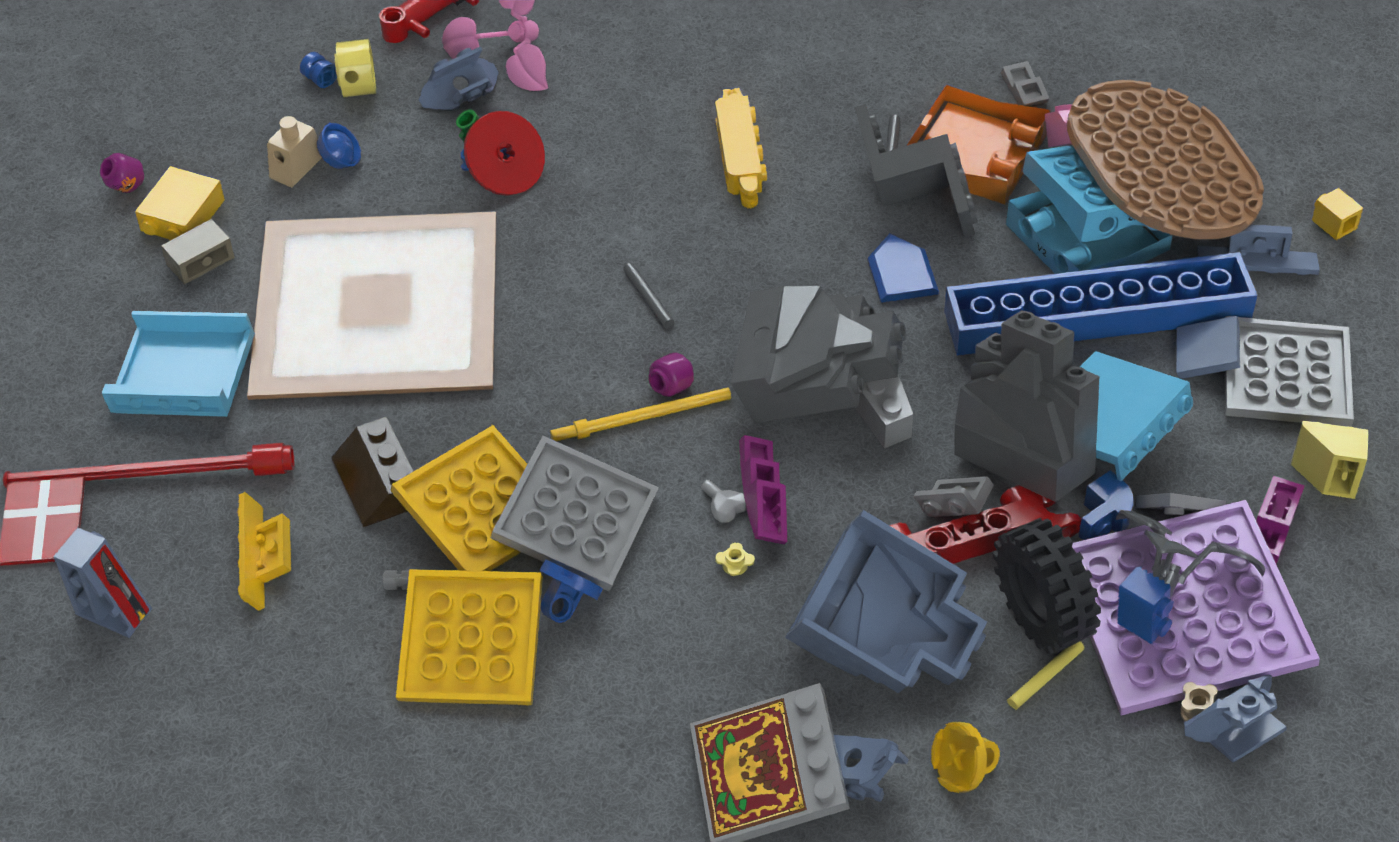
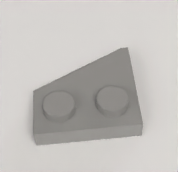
(1176, 504)

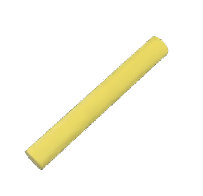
(1045, 675)

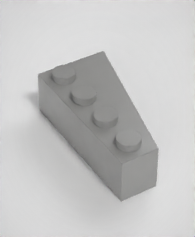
(886, 410)

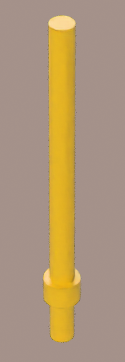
(583, 428)

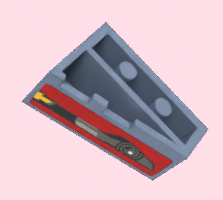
(100, 583)

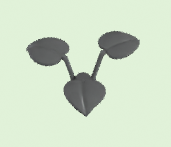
(1166, 569)

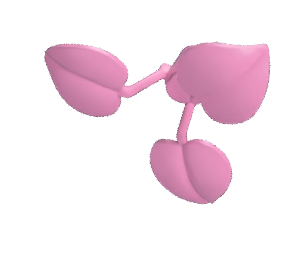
(528, 64)

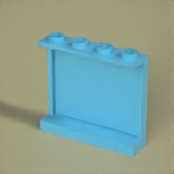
(182, 364)
(1134, 409)

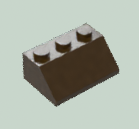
(368, 467)

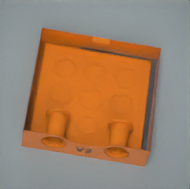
(988, 147)

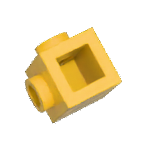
(1337, 213)

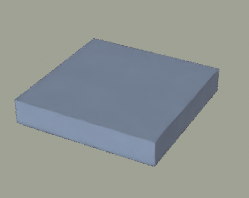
(1208, 347)

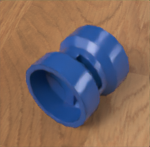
(321, 73)

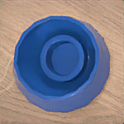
(338, 146)

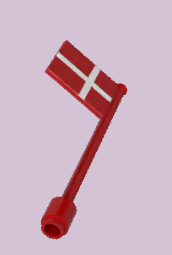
(48, 504)

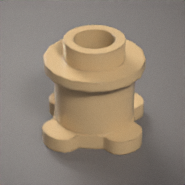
(1196, 699)

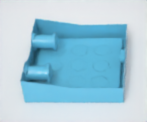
(1075, 193)
(1060, 249)

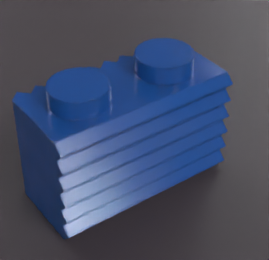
(1144, 605)

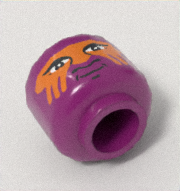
(122, 172)

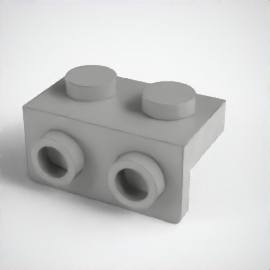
(955, 496)

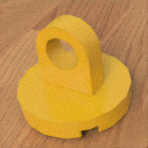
(962, 757)

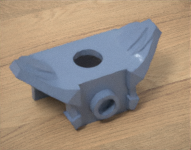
(440, 91)
(1239, 720)
(875, 761)

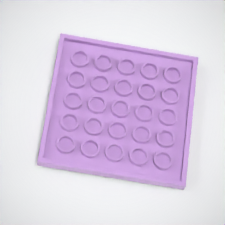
(1223, 617)

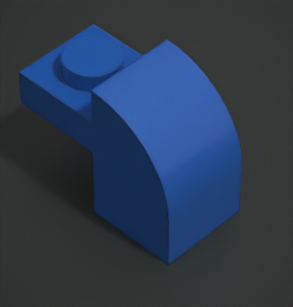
(1105, 499)

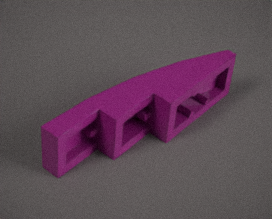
(762, 490)
(1278, 513)

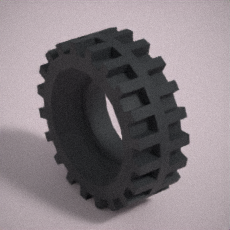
(1046, 585)

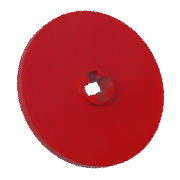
(486, 161)

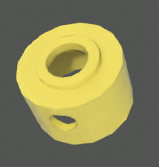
(355, 68)

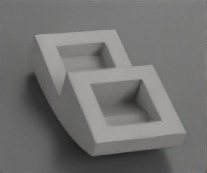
(1024, 85)

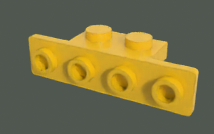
(262, 550)

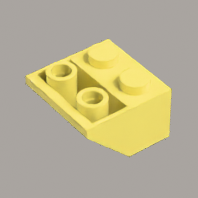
(1331, 457)

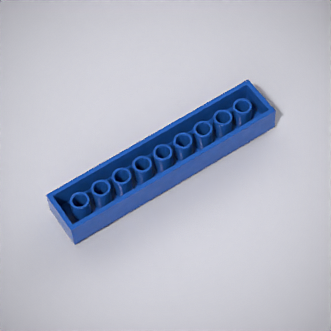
(1106, 299)

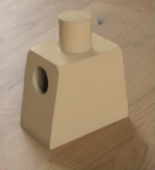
(292, 151)

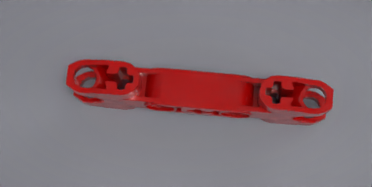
(976, 533)

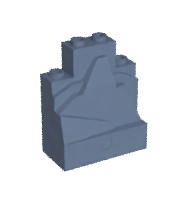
(888, 610)

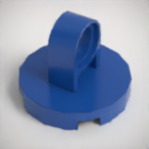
(565, 586)

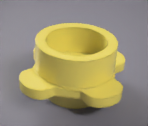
(737, 566)

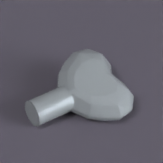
(724, 503)

